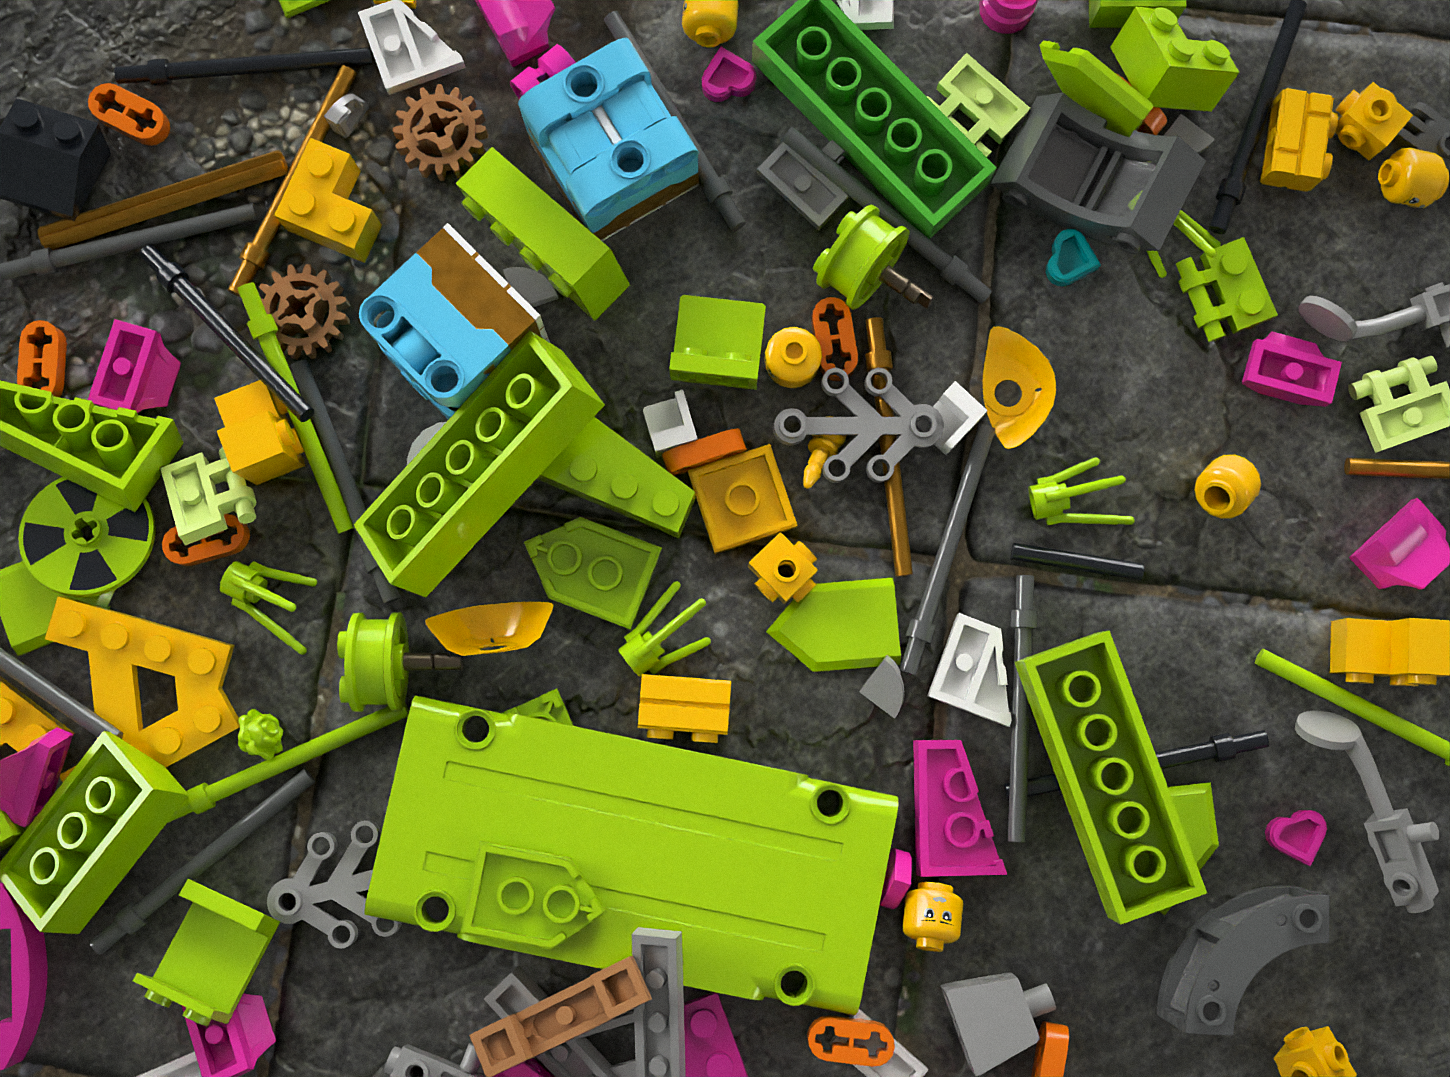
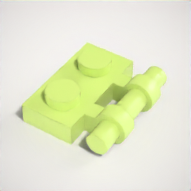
(981, 99)
(1406, 417)
(194, 497)

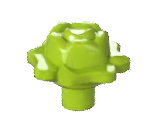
(260, 734)

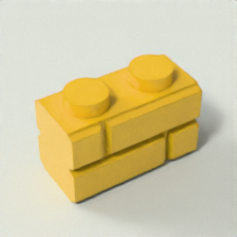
(1298, 140)
(685, 706)

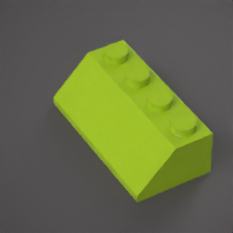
(89, 835)

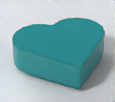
(1070, 259)

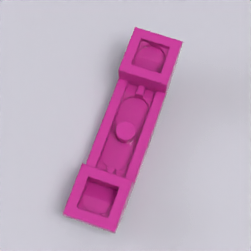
(28, 981)

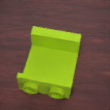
(210, 956)

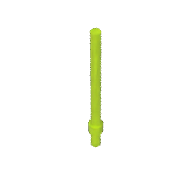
(263, 328)
(1355, 704)
(205, 796)

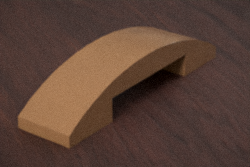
(560, 1017)

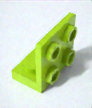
(718, 342)

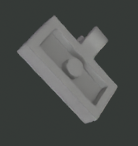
(803, 184)

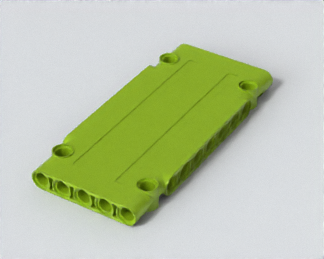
(659, 837)

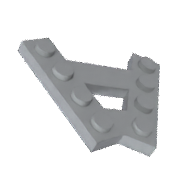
(656, 1022)

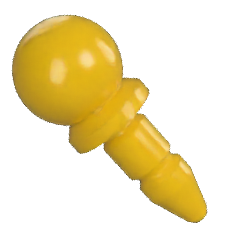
(821, 449)

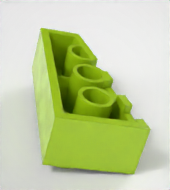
(543, 233)
(87, 443)
(620, 478)

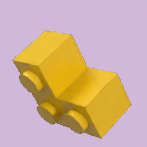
(319, 205)
(258, 434)
(1403, 649)

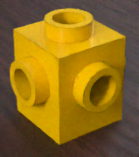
(1370, 120)
(783, 553)
(1313, 1055)

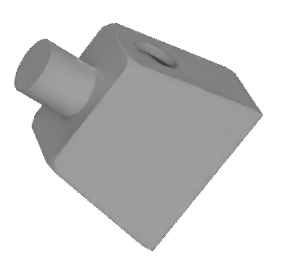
(995, 1017)

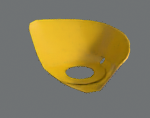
(1017, 359)
(508, 624)

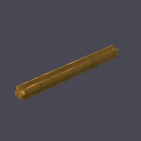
(163, 200)

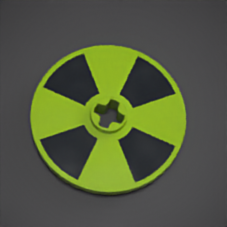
(64, 560)

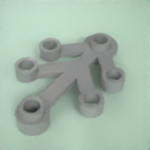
(867, 425)
(341, 888)

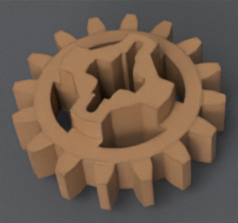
(458, 125)
(316, 304)

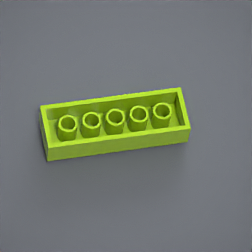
(477, 465)
(1110, 777)

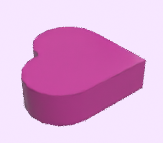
(727, 77)
(1298, 835)
(896, 879)

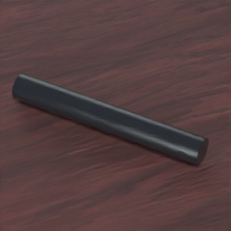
(1077, 561)

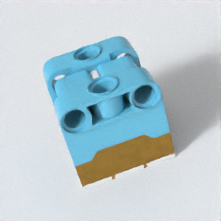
(609, 139)
(448, 320)

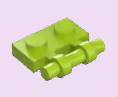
(1236, 284)

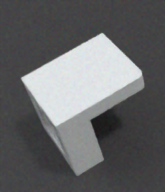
(959, 415)
(669, 423)

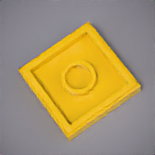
(742, 499)

